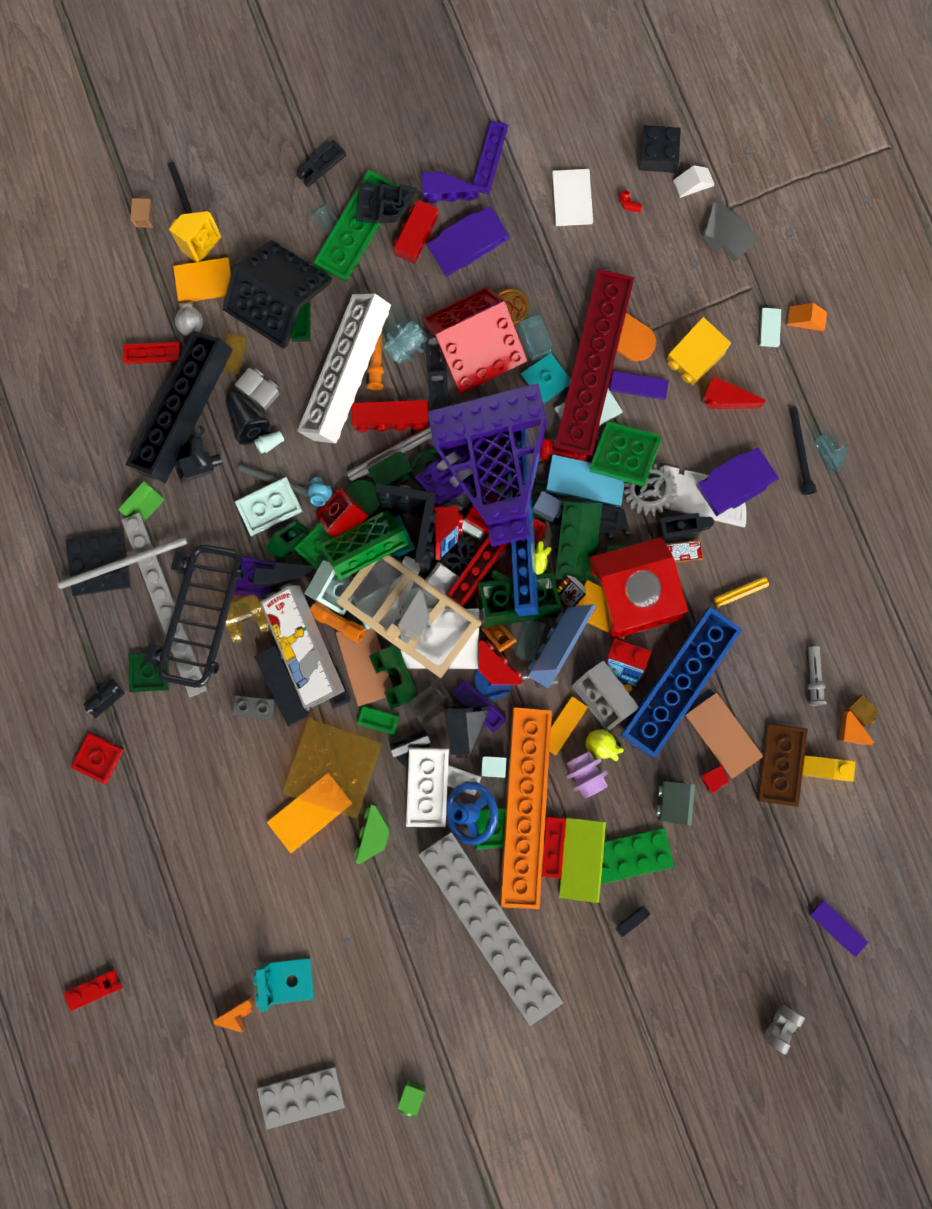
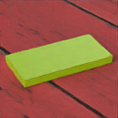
(582, 860)

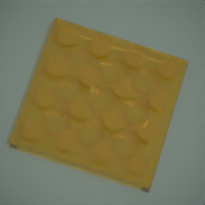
(332, 768)

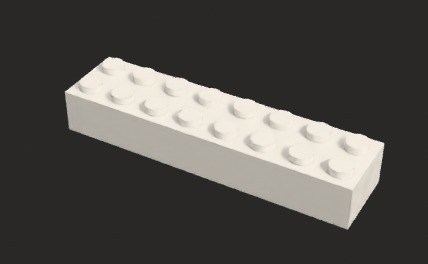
(344, 368)

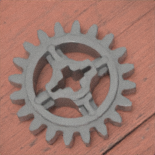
(659, 501)

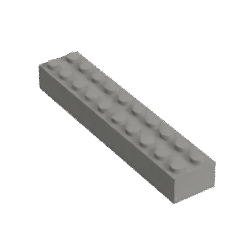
(491, 928)

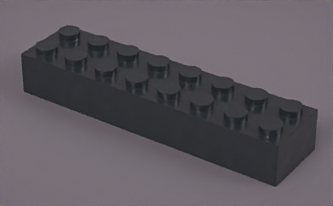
(179, 406)

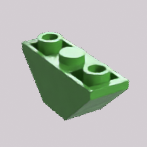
(373, 836)

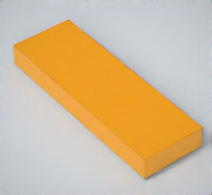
(565, 724)

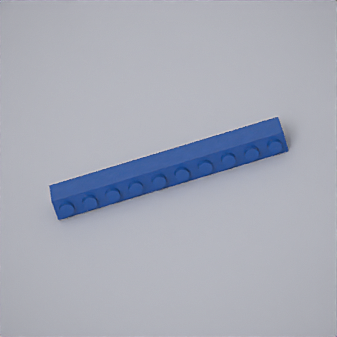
(524, 550)

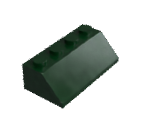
(578, 539)
(498, 603)

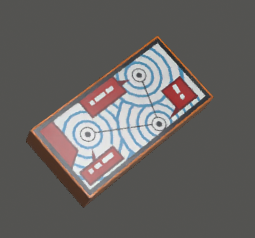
(686, 551)

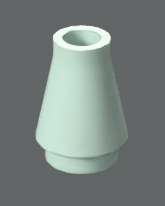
(268, 441)

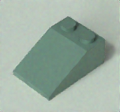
(675, 803)

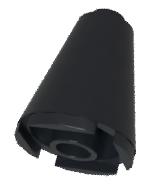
(245, 419)

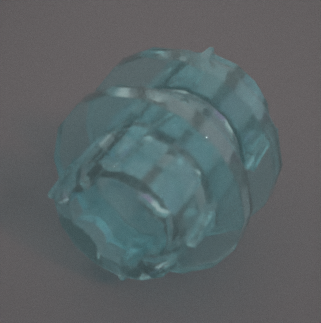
(405, 342)

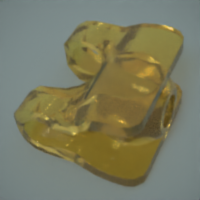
(243, 611)

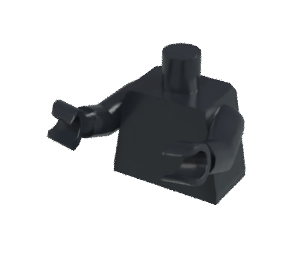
(197, 462)

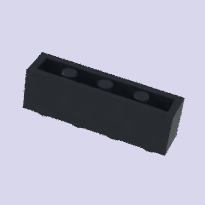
(281, 686)

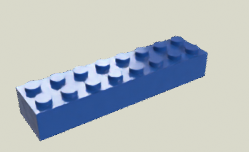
(680, 682)

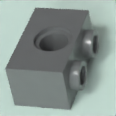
(254, 708)

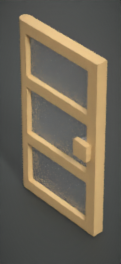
(382, 596)

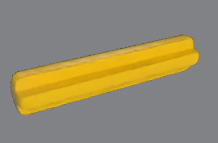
(741, 591)

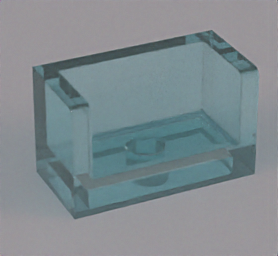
(536, 337)

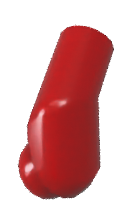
(627, 204)

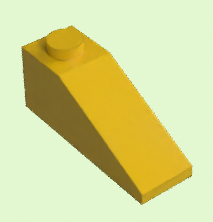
(829, 768)

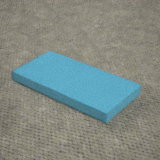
(575, 480)

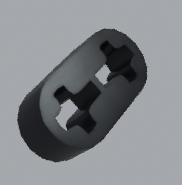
(632, 921)

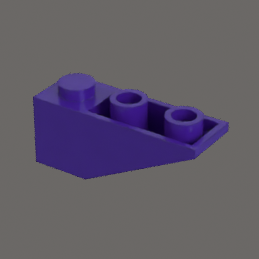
(443, 187)

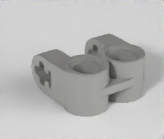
(781, 1029)

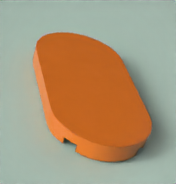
(636, 340)

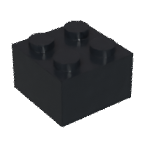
(659, 148)

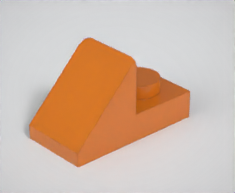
(499, 637)
(231, 1018)

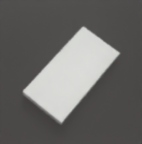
(427, 787)

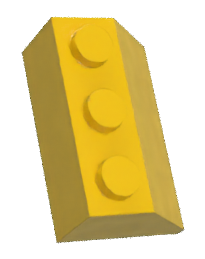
(195, 234)

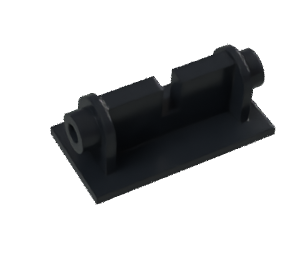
(103, 698)

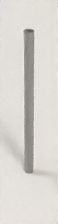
(123, 562)

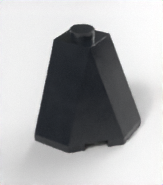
(465, 727)

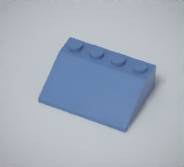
(559, 644)

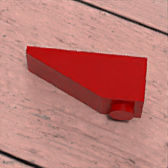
(727, 396)

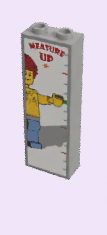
(301, 646)

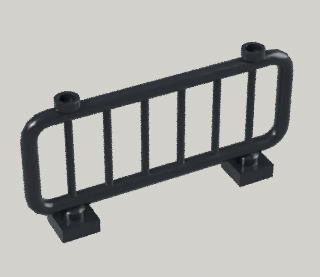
(185, 565)

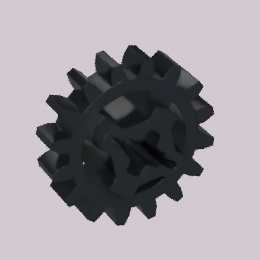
(461, 559)

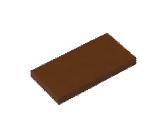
(783, 765)

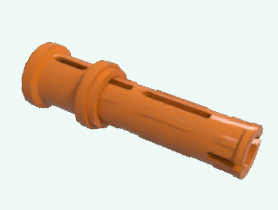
(375, 369)

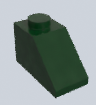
(286, 539)

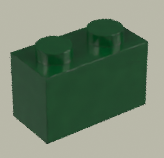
(391, 470)

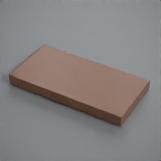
(365, 682)
(723, 735)

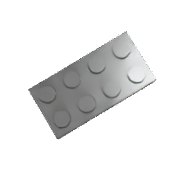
(301, 1097)

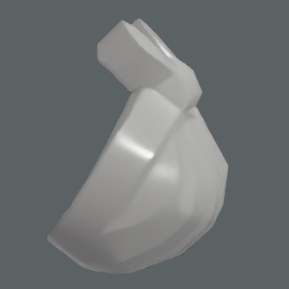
(188, 319)

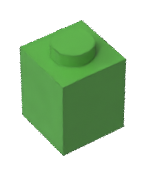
(411, 1098)

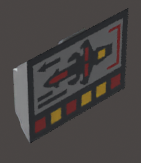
(570, 591)

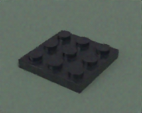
(93, 552)

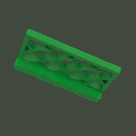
(367, 552)

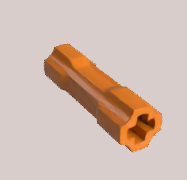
(348, 628)

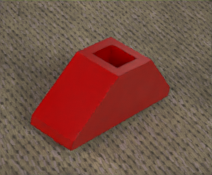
(495, 668)

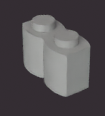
(257, 389)

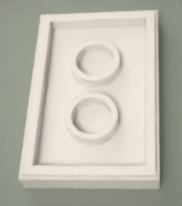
(572, 197)

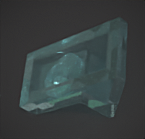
(832, 457)

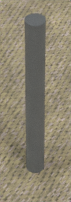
(271, 479)

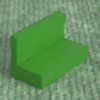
(142, 501)

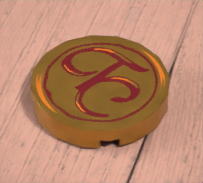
(516, 303)

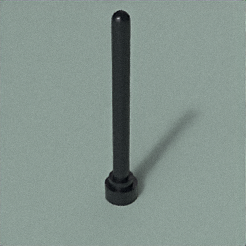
(808, 486)

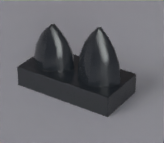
(400, 748)

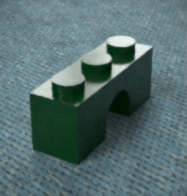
(392, 662)

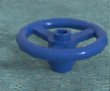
(469, 813)

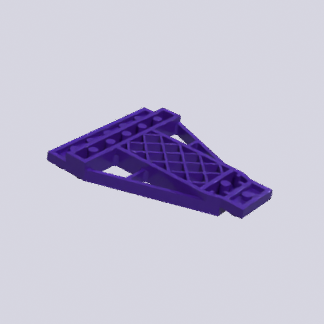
(486, 419)

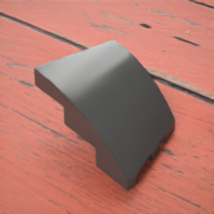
(727, 231)

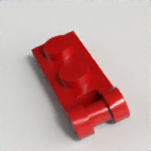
(92, 990)

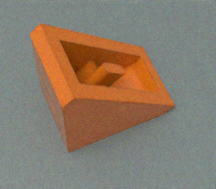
(807, 316)
(853, 731)

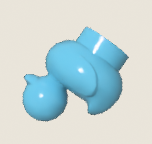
(319, 491)

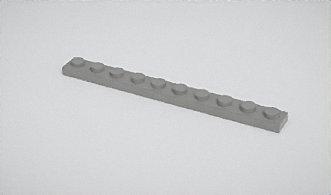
(162, 598)

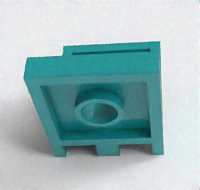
(273, 984)

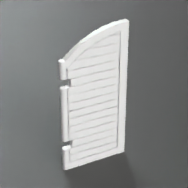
(691, 501)

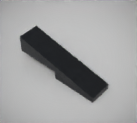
(436, 374)

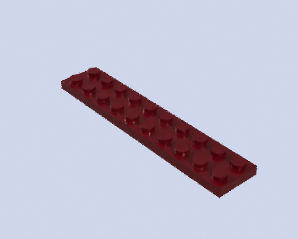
(594, 363)

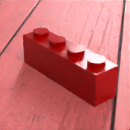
(390, 415)
(475, 572)

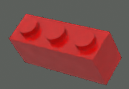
(415, 231)

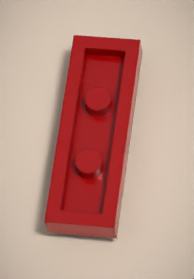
(151, 353)
(553, 847)

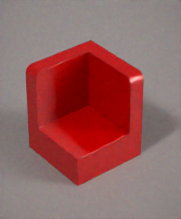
(714, 779)

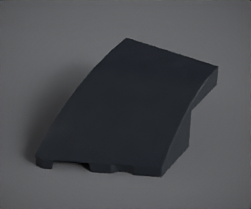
(382, 202)

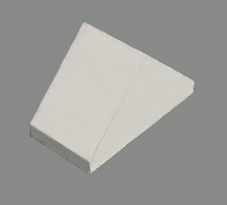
(693, 180)

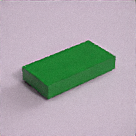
(378, 720)

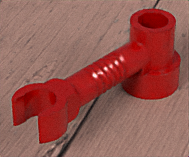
(547, 451)

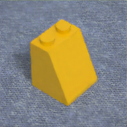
(698, 352)

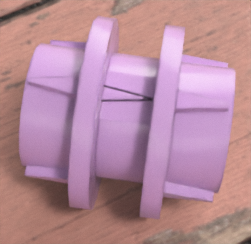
(587, 775)

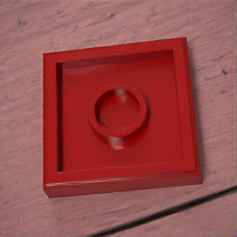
(97, 758)

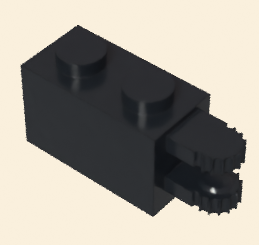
(683, 526)

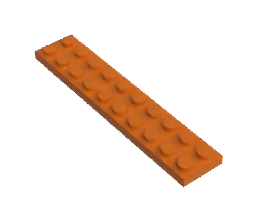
(525, 808)

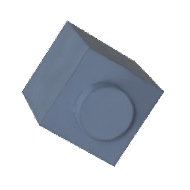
(548, 507)

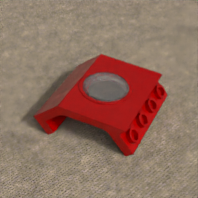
(639, 587)

